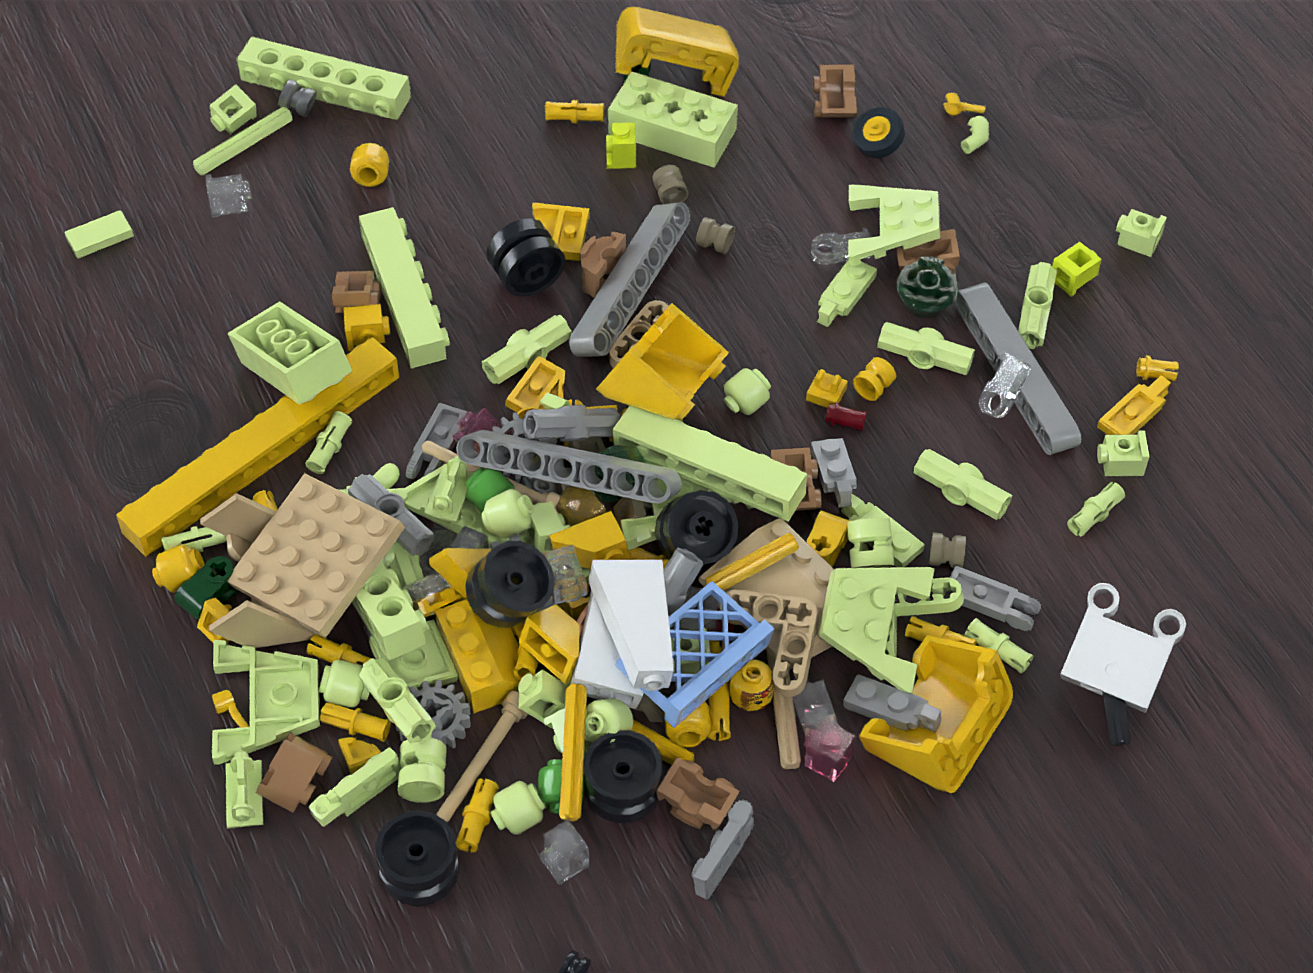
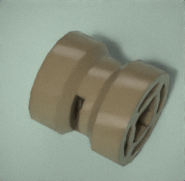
(670, 184)
(714, 235)
(944, 550)

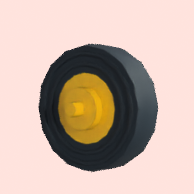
(878, 132)

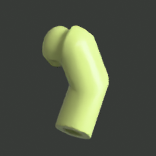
(979, 135)
(387, 475)

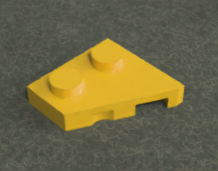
(565, 225)
(535, 383)
(435, 601)

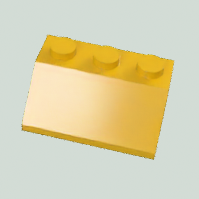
(480, 654)

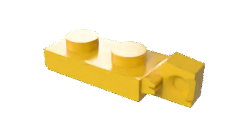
(1135, 408)

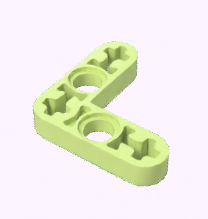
(938, 605)

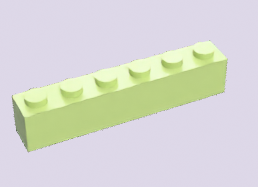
(403, 288)
(713, 462)

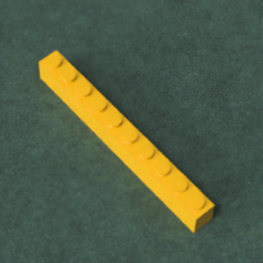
(252, 451)

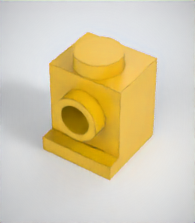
(363, 323)

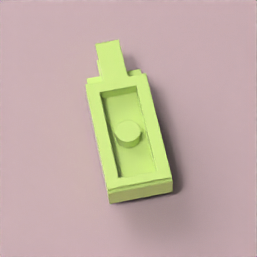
(845, 291)
(905, 545)
(357, 788)

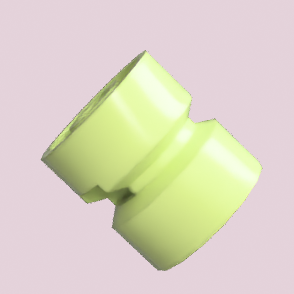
(870, 531)
(422, 770)

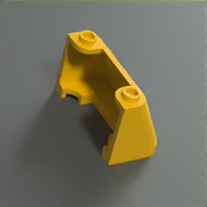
(677, 40)
(665, 367)
(973, 699)

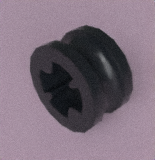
(574, 964)

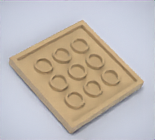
(315, 554)

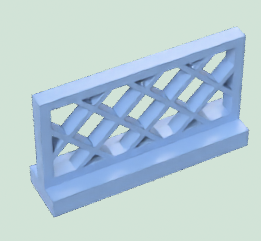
(720, 666)

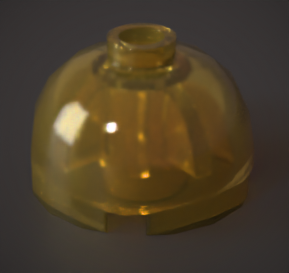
(579, 505)

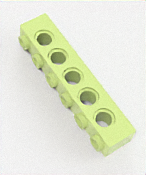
(332, 78)
(390, 613)

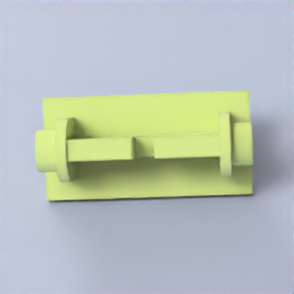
(449, 491)
(243, 804)

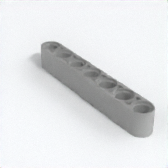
(629, 280)
(1037, 398)
(582, 464)

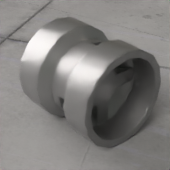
(297, 98)

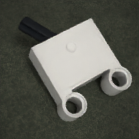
(1119, 660)

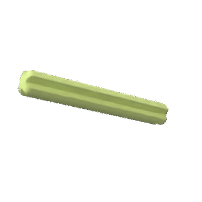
(242, 140)

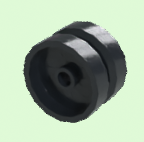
(525, 257)
(700, 509)
(509, 584)
(622, 776)
(417, 858)

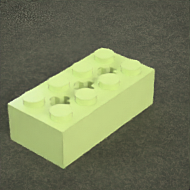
(675, 118)
(290, 352)

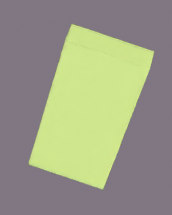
(99, 234)

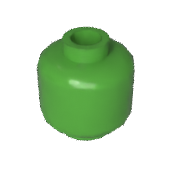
(484, 485)
(550, 785)

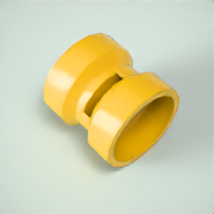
(872, 382)

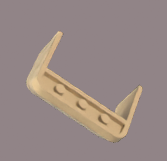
(252, 621)

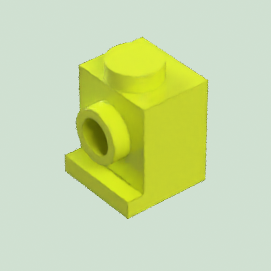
(621, 146)
(1076, 268)

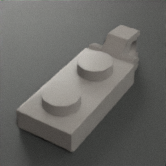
(835, 469)
(891, 704)

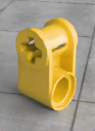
(828, 536)

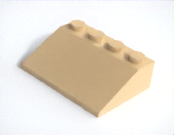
(797, 575)

